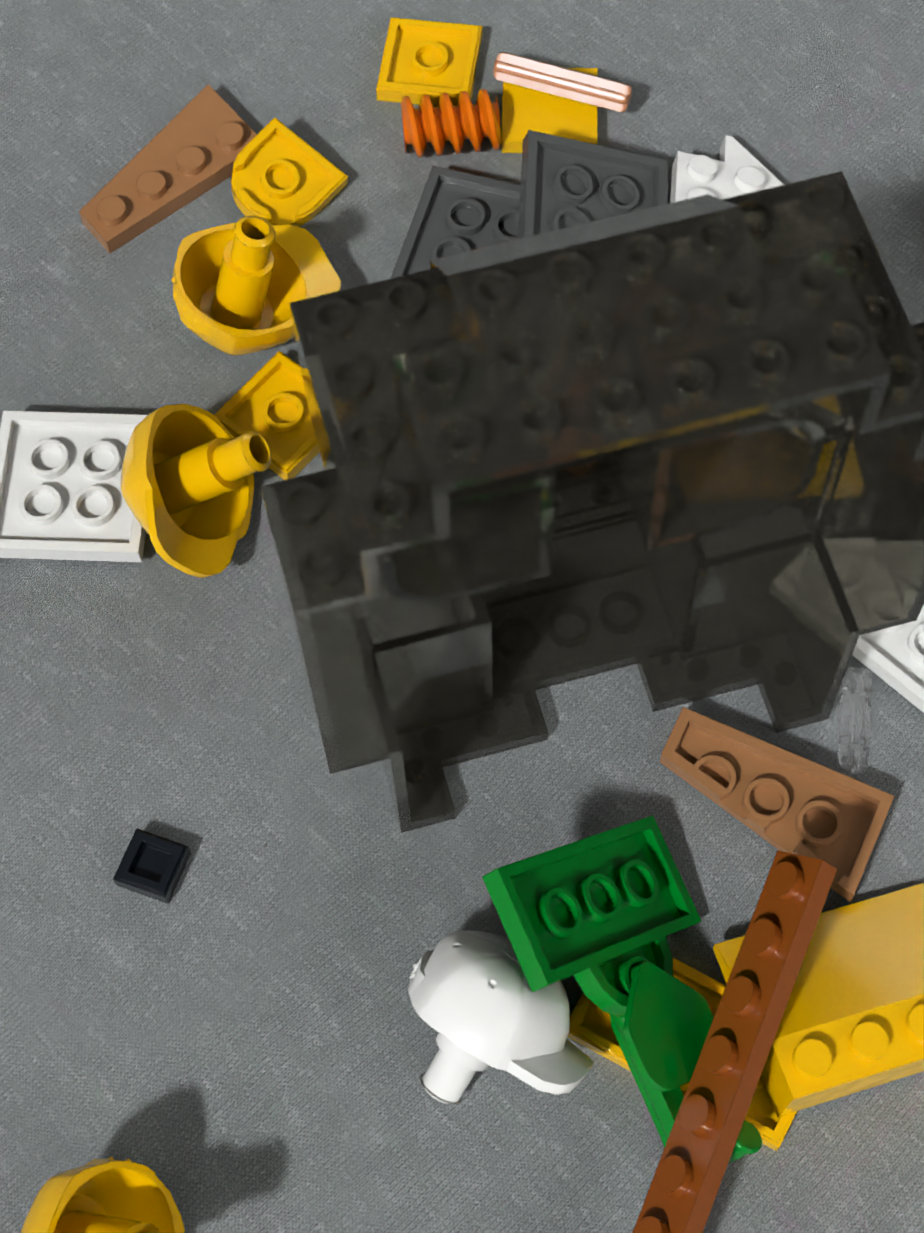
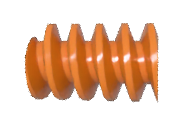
(451, 122)

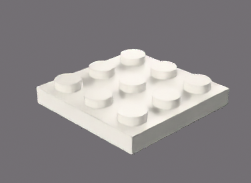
(65, 487)

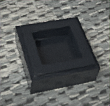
(152, 866)

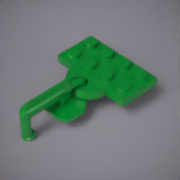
(604, 918)

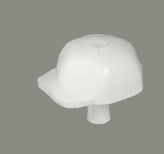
(490, 1017)

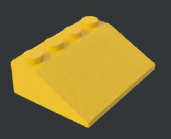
(853, 1004)

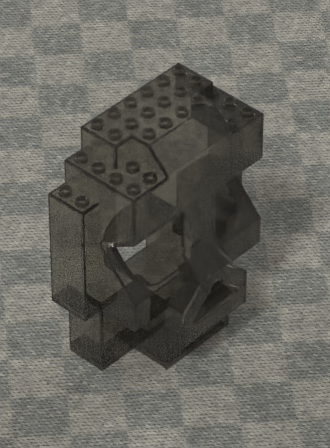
(598, 459)

